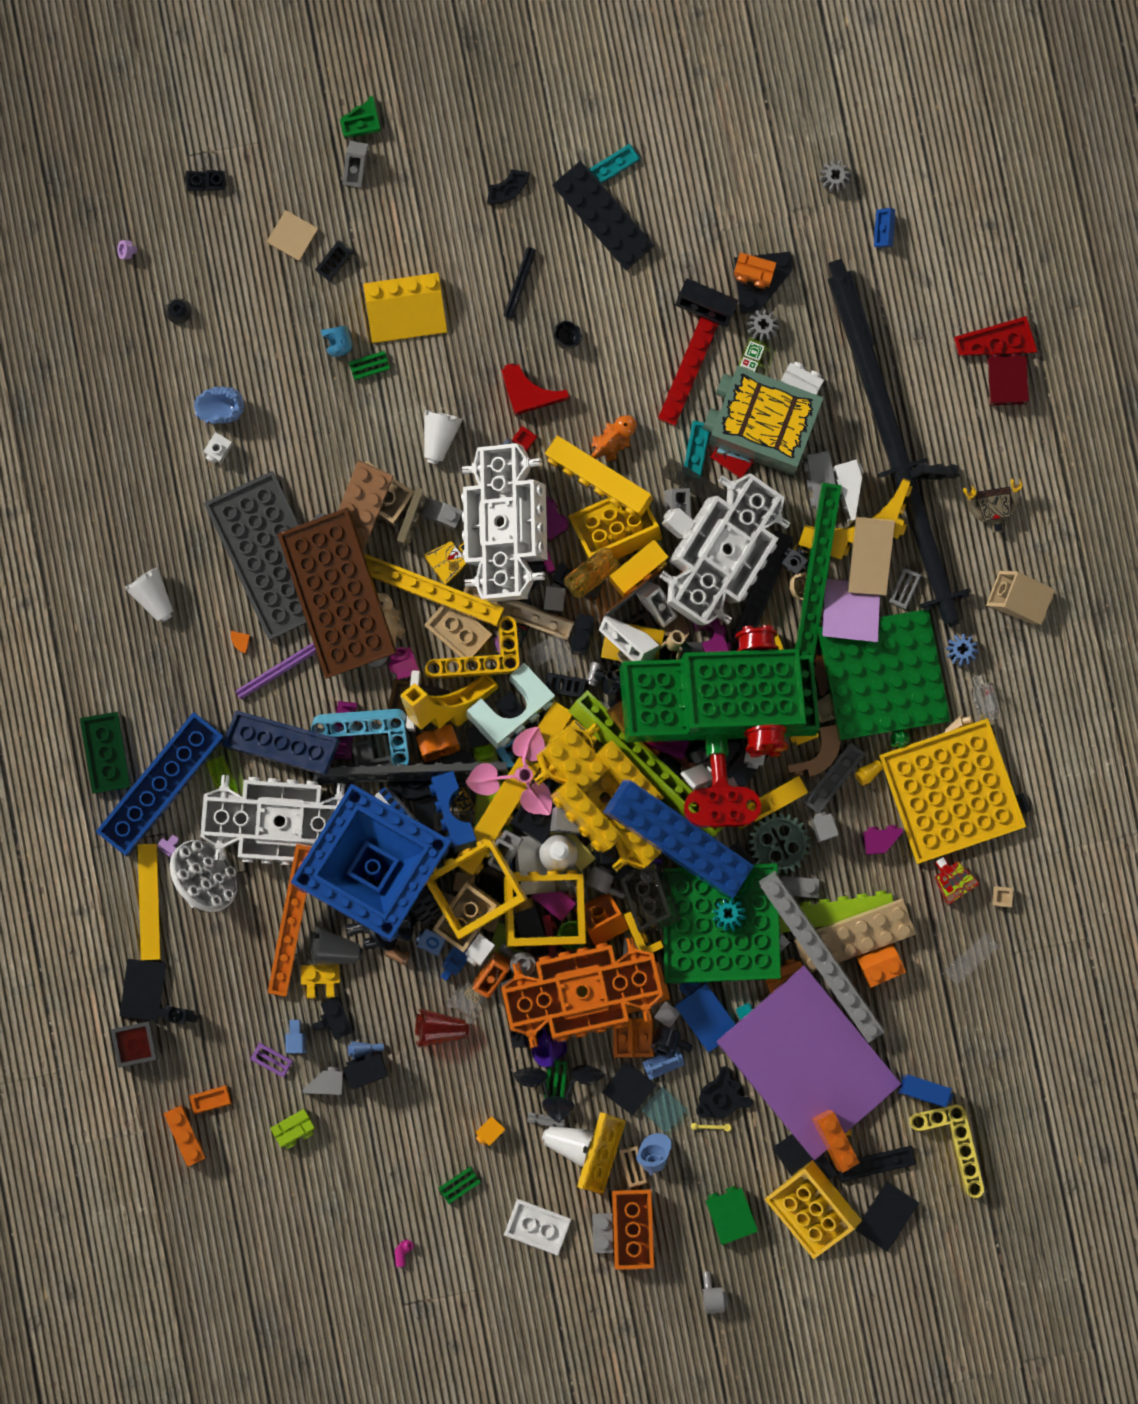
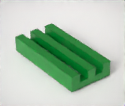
(372, 364)
(558, 1063)
(445, 1194)

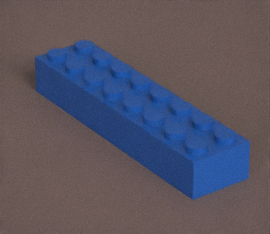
(160, 784)
(678, 838)

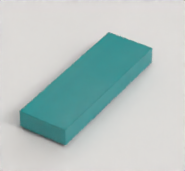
(615, 164)
(696, 447)

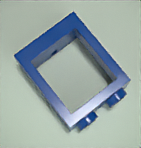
(925, 1091)

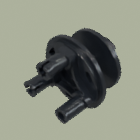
(404, 933)

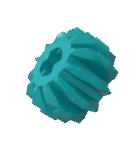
(721, 914)

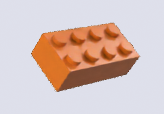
(632, 1229)

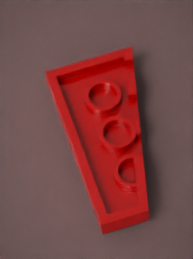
(1002, 339)

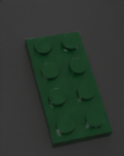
(105, 752)

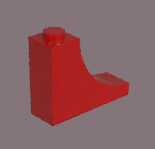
(524, 394)

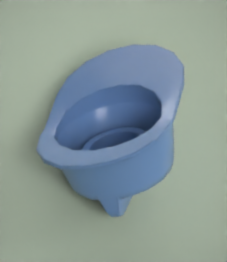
(654, 1152)

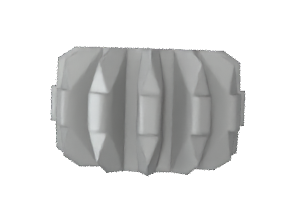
(836, 169)
(770, 323)

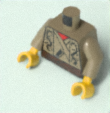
(994, 504)

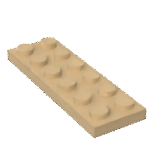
(863, 932)

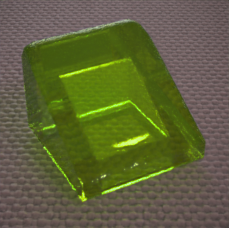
(483, 752)

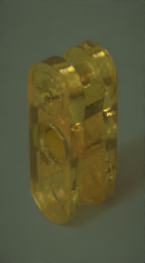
(591, 573)

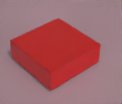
(524, 437)

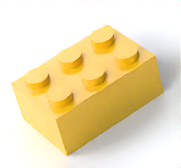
(639, 568)

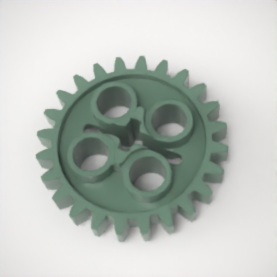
(795, 836)

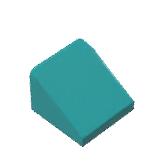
(744, 1010)

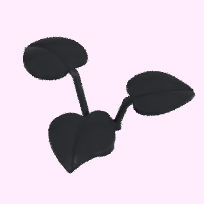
(557, 1107)

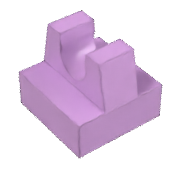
(168, 847)

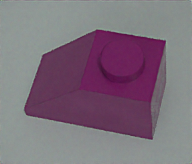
(556, 903)

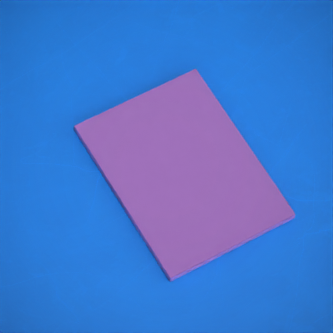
(807, 1060)

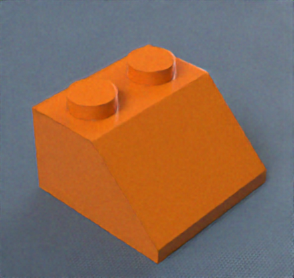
(603, 919)
(880, 965)

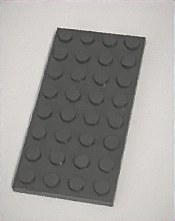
(248, 528)

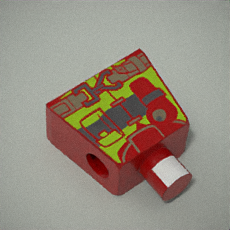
(953, 880)

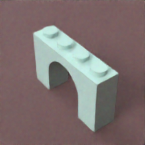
(500, 729)

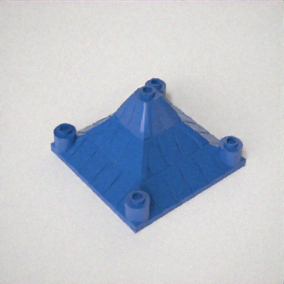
(371, 862)

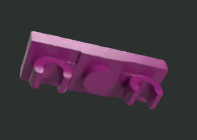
(345, 746)

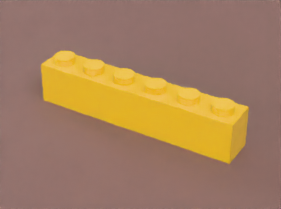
(599, 476)

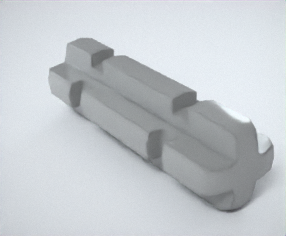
(544, 1120)

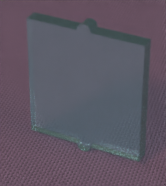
(664, 1109)

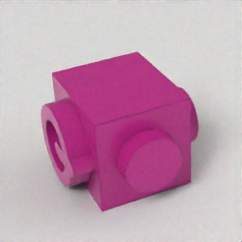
(403, 663)

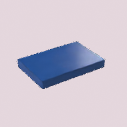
(705, 1016)

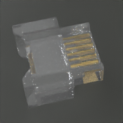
(467, 1002)

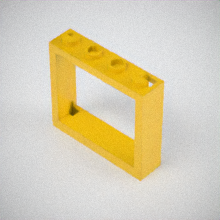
(450, 864)
(544, 941)

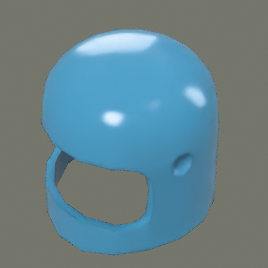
(339, 340)

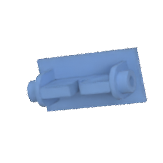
(662, 1064)

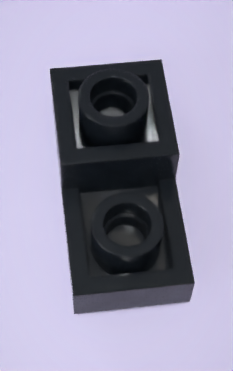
(205, 181)

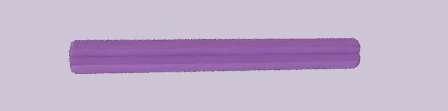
(276, 671)

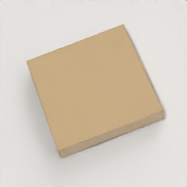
(292, 235)

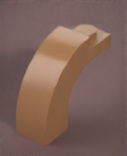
(828, 751)

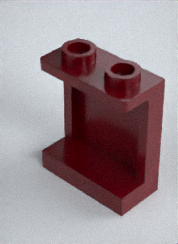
(1007, 380)

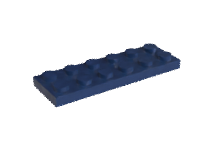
(281, 743)

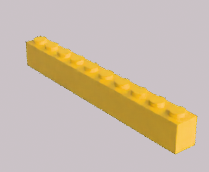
(509, 794)

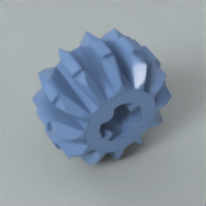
(967, 654)

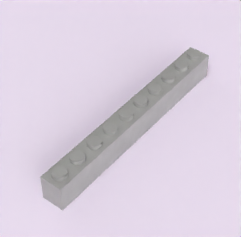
(821, 956)

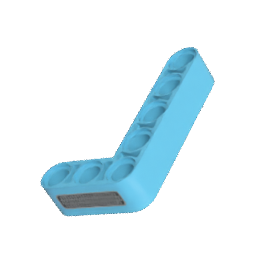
(369, 727)

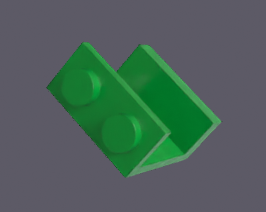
(731, 1214)

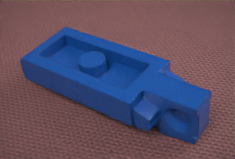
(453, 963)

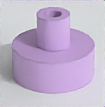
(126, 249)

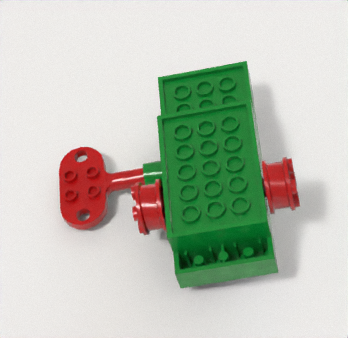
(722, 697)

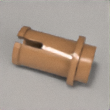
(398, 955)

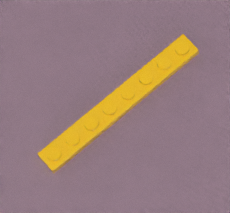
(434, 591)

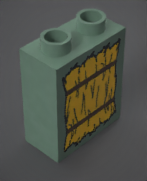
(763, 419)

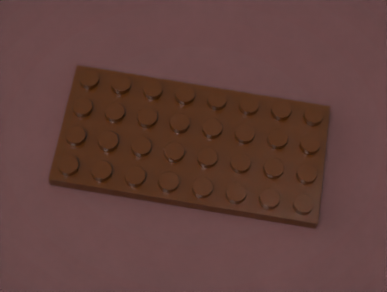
(337, 593)

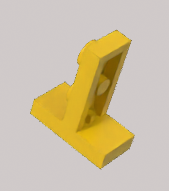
(640, 938)

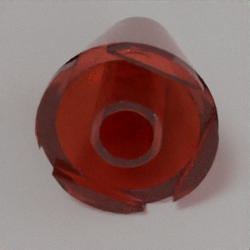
(438, 1028)

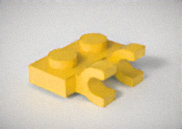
(320, 975)

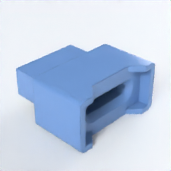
(296, 1039)

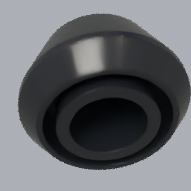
(182, 314)

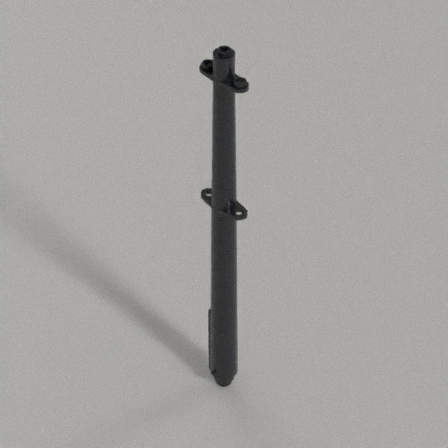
(861, 346)

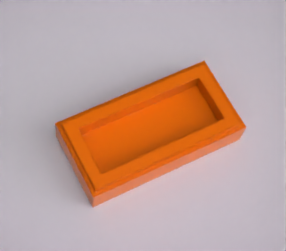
(210, 1099)

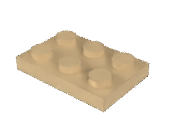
(458, 631)

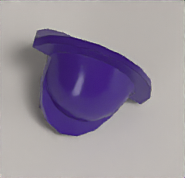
(548, 1049)

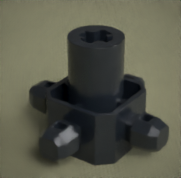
(612, 683)

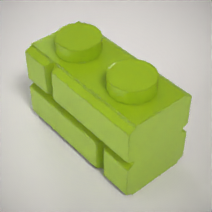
(293, 1128)

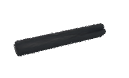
(519, 283)

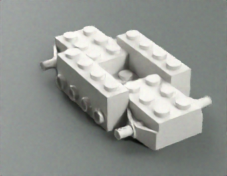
(504, 550)
(707, 571)
(251, 818)

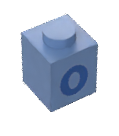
(430, 942)

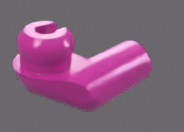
(401, 1250)

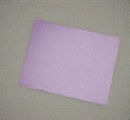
(850, 614)

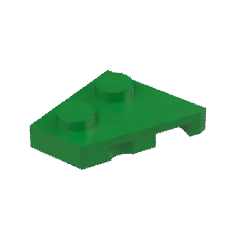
(361, 120)

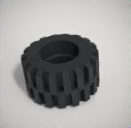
(426, 907)

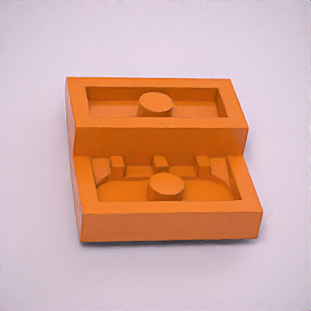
(634, 1039)

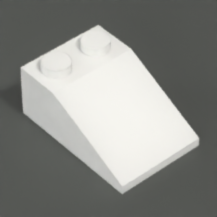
(850, 477)

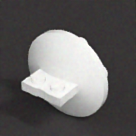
(201, 878)

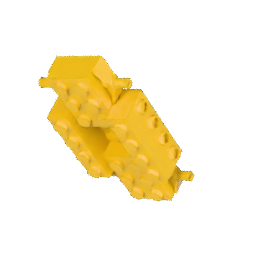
(586, 775)

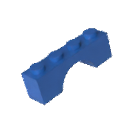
(459, 832)

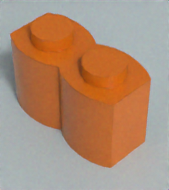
(437, 743)

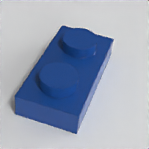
(884, 228)

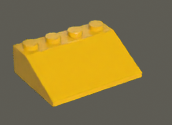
(405, 308)
(613, 528)
(813, 1210)

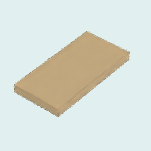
(871, 556)

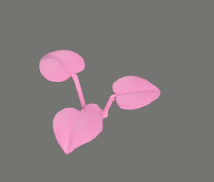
(534, 799)

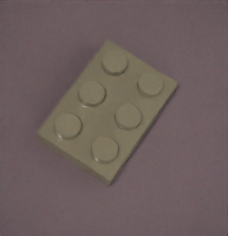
(412, 518)

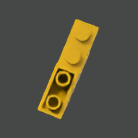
(779, 797)

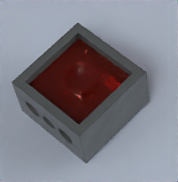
(134, 1044)

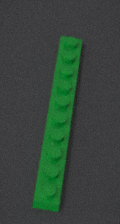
(818, 568)

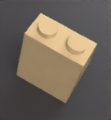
(1020, 597)

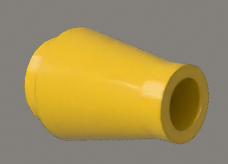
(868, 772)

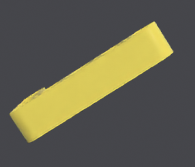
(958, 1142)

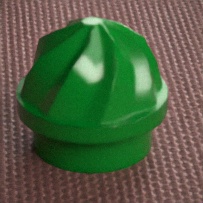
(899, 739)

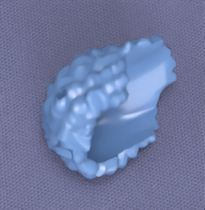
(219, 405)

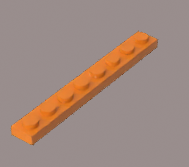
(288, 930)

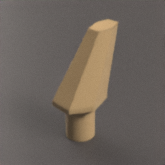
(959, 722)

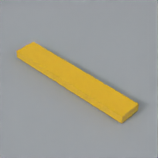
(149, 902)

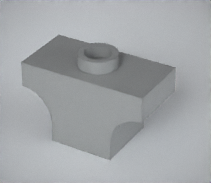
(508, 846)

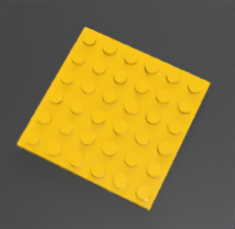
(952, 791)

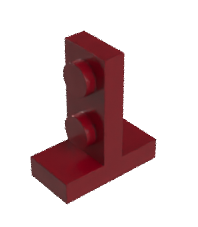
(549, 926)

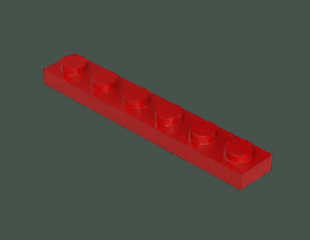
(687, 371)

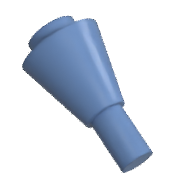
(359, 1049)

